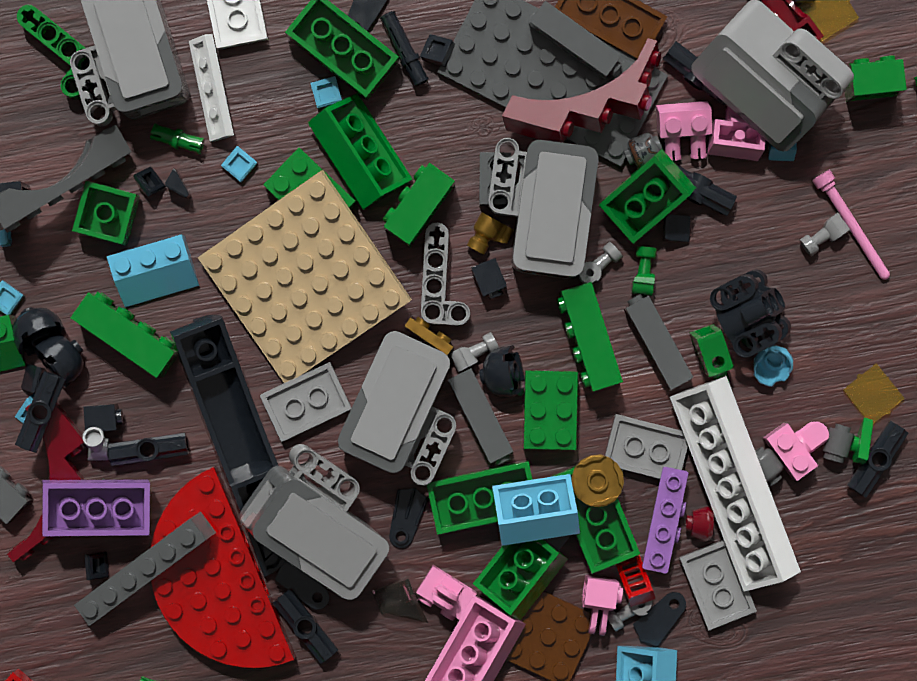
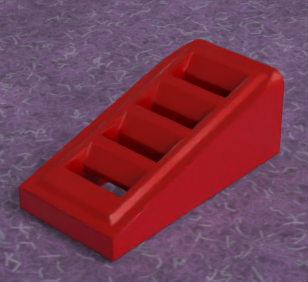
(639, 596)

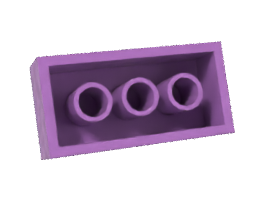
(95, 507)

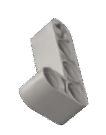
(439, 274)

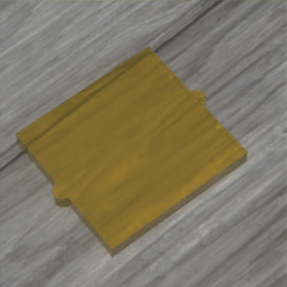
(829, 15)
(873, 393)

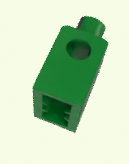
(709, 344)

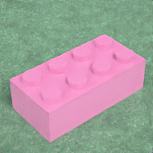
(477, 644)

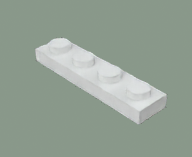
(211, 87)

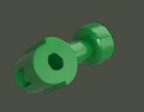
(644, 280)

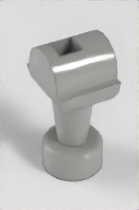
(832, 229)
(592, 270)
(466, 357)
(96, 444)
(626, 612)

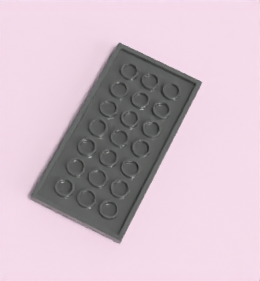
(506, 57)

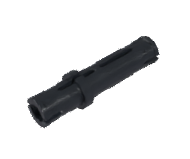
(409, 58)

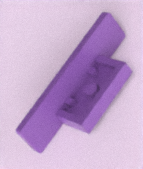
(665, 519)

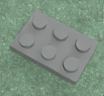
(305, 401)
(645, 446)
(716, 585)

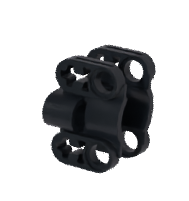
(751, 312)

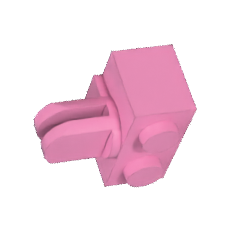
(735, 138)
(796, 447)
(445, 592)
(600, 594)

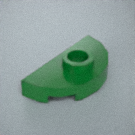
(861, 442)

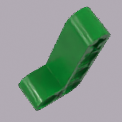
(57, 45)

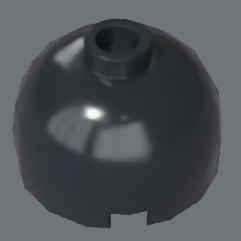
(35, 326)
(61, 357)
(503, 372)

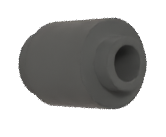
(838, 443)

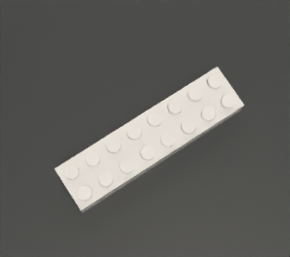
(735, 484)

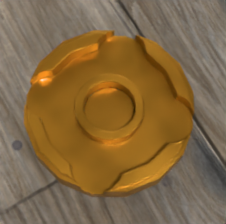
(597, 480)

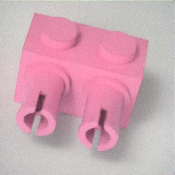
(681, 120)

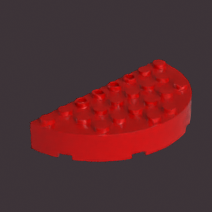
(217, 590)

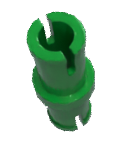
(177, 138)

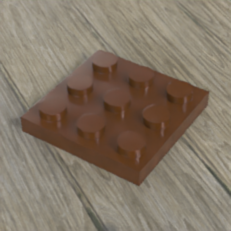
(552, 638)

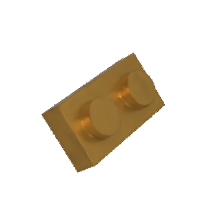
(421, 327)

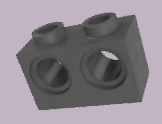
(486, 159)

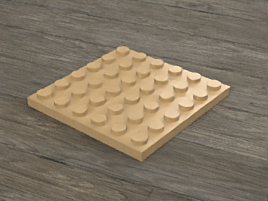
(304, 277)

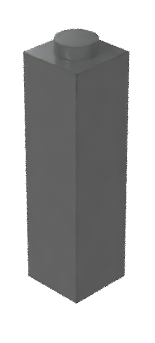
(576, 40)
(658, 341)
(481, 417)

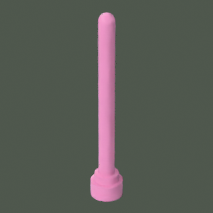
(826, 183)

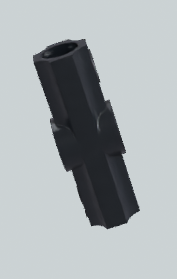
(682, 60)
(709, 194)
(33, 427)
(887, 444)
(131, 451)
(317, 639)

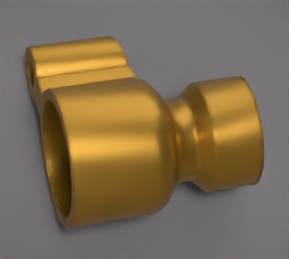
(488, 229)

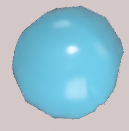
(773, 365)

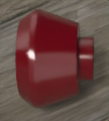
(701, 523)

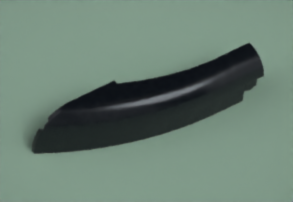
(227, 415)

